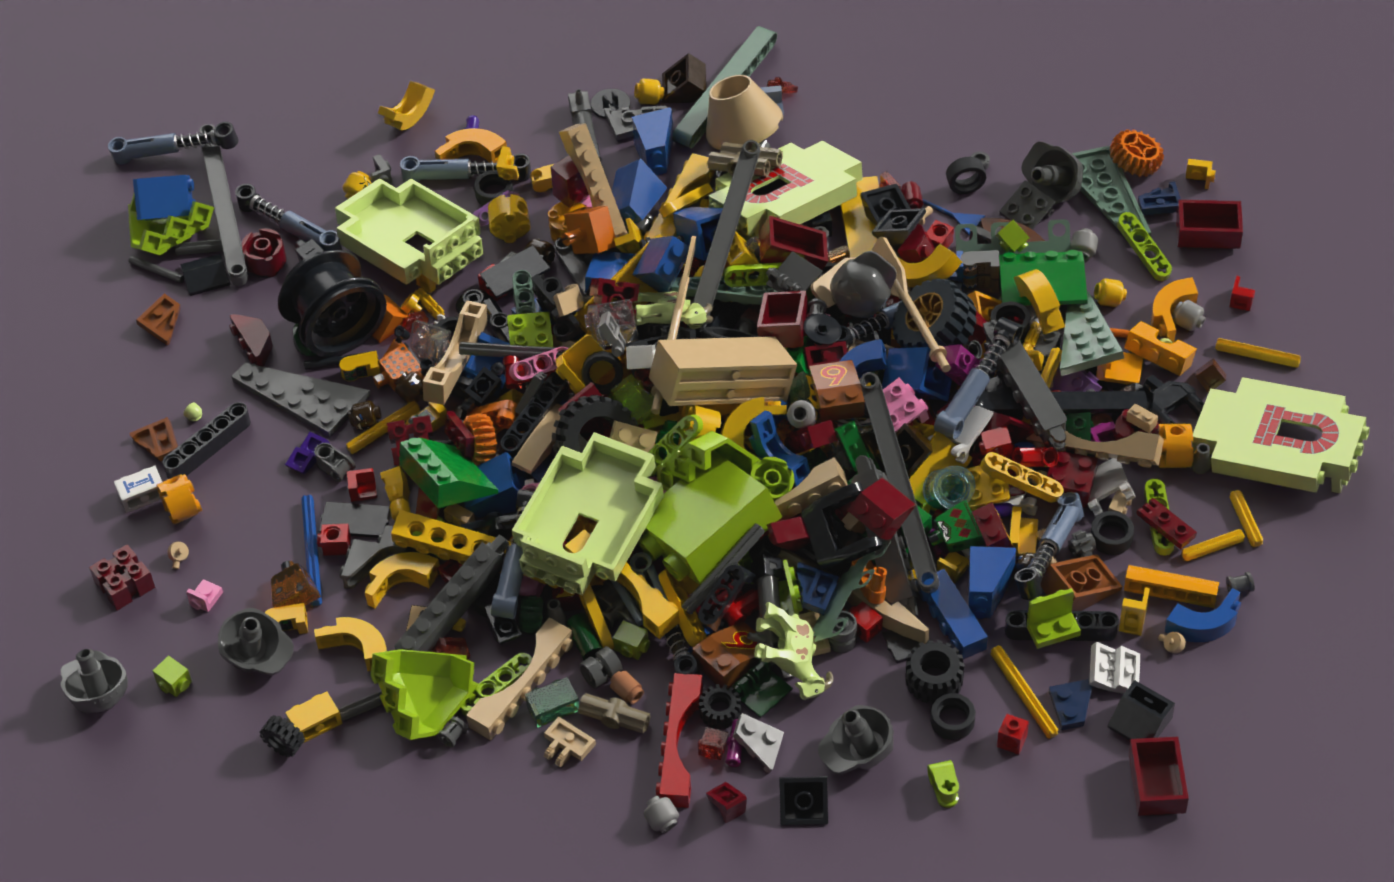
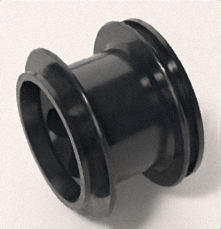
(331, 303)

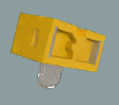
(742, 251)

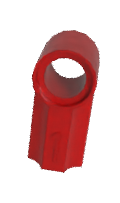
(1036, 456)
(741, 608)

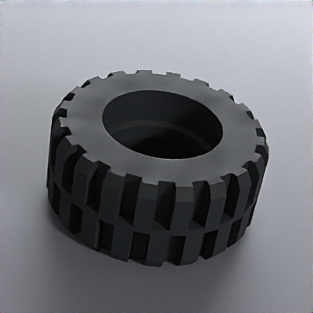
(583, 410)

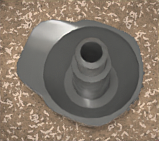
(1053, 171)
(863, 285)
(254, 642)
(94, 681)
(857, 740)

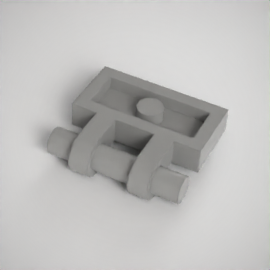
(611, 332)

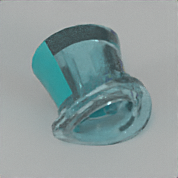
(948, 487)

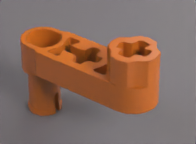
(500, 412)
(875, 589)

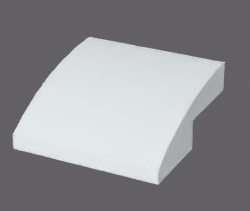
(1113, 668)

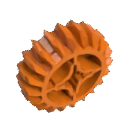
(1136, 152)
(485, 439)

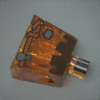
(293, 586)

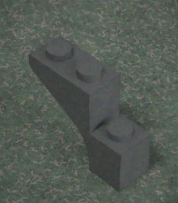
(365, 555)

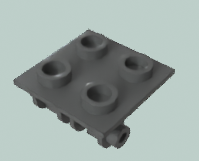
(1028, 205)
(793, 274)

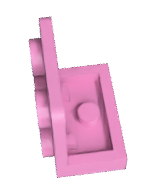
(903, 404)

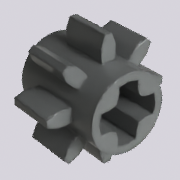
(1082, 544)

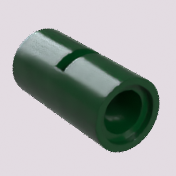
(584, 635)

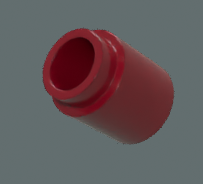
(912, 194)

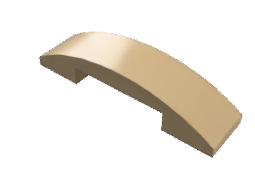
(569, 300)

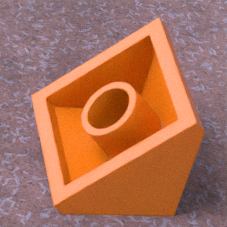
(392, 319)

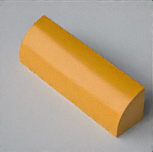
(1171, 586)

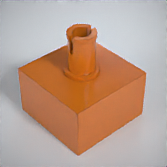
(589, 230)

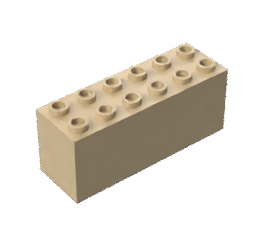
(722, 370)

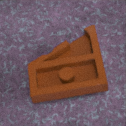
(160, 318)
(156, 438)

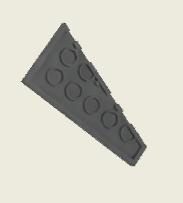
(311, 400)

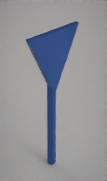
(960, 217)

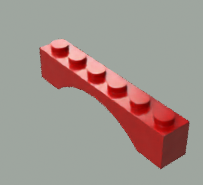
(675, 779)

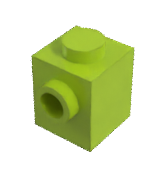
(1012, 237)
(631, 640)
(172, 676)

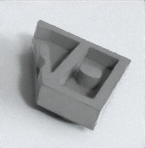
(758, 739)

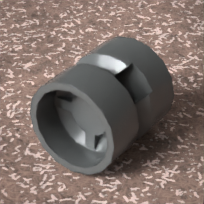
(848, 637)
(599, 668)

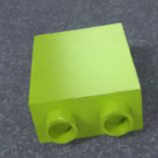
(706, 519)

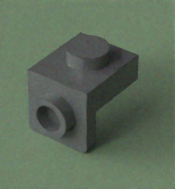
(382, 170)

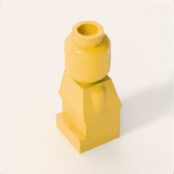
(397, 490)

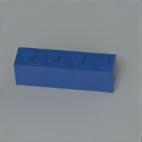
(955, 617)

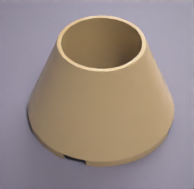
(740, 112)

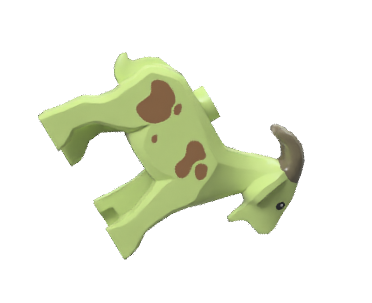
(662, 311)
(793, 650)

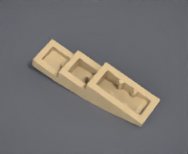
(538, 444)
(894, 617)

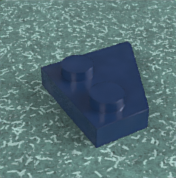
(1159, 200)
(815, 587)
(1071, 703)

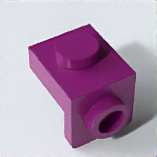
(1103, 432)

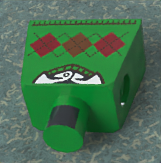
(957, 529)

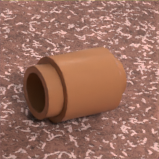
(626, 687)

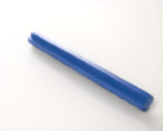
(310, 539)

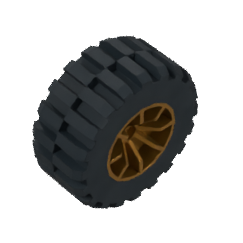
(944, 310)

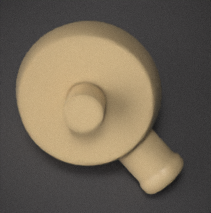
(177, 553)
(1173, 642)

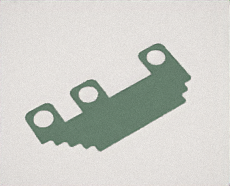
(1055, 243)
(848, 582)

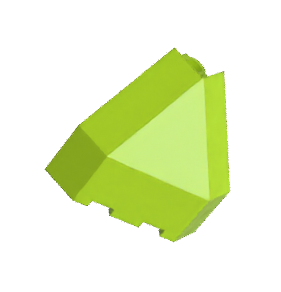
(162, 234)
(698, 454)
(422, 688)

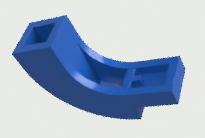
(868, 357)
(768, 444)
(1207, 625)

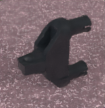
(1169, 397)

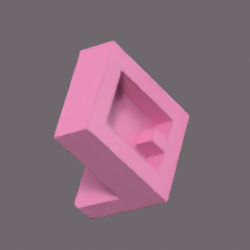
(204, 595)

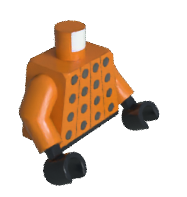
(398, 360)

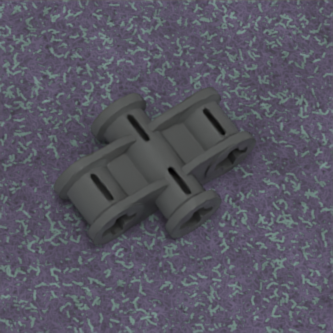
(613, 606)

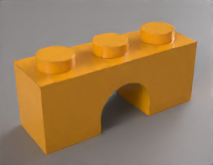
(1173, 357)

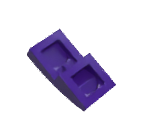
(304, 457)

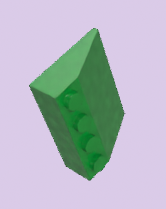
(1062, 269)
(443, 472)

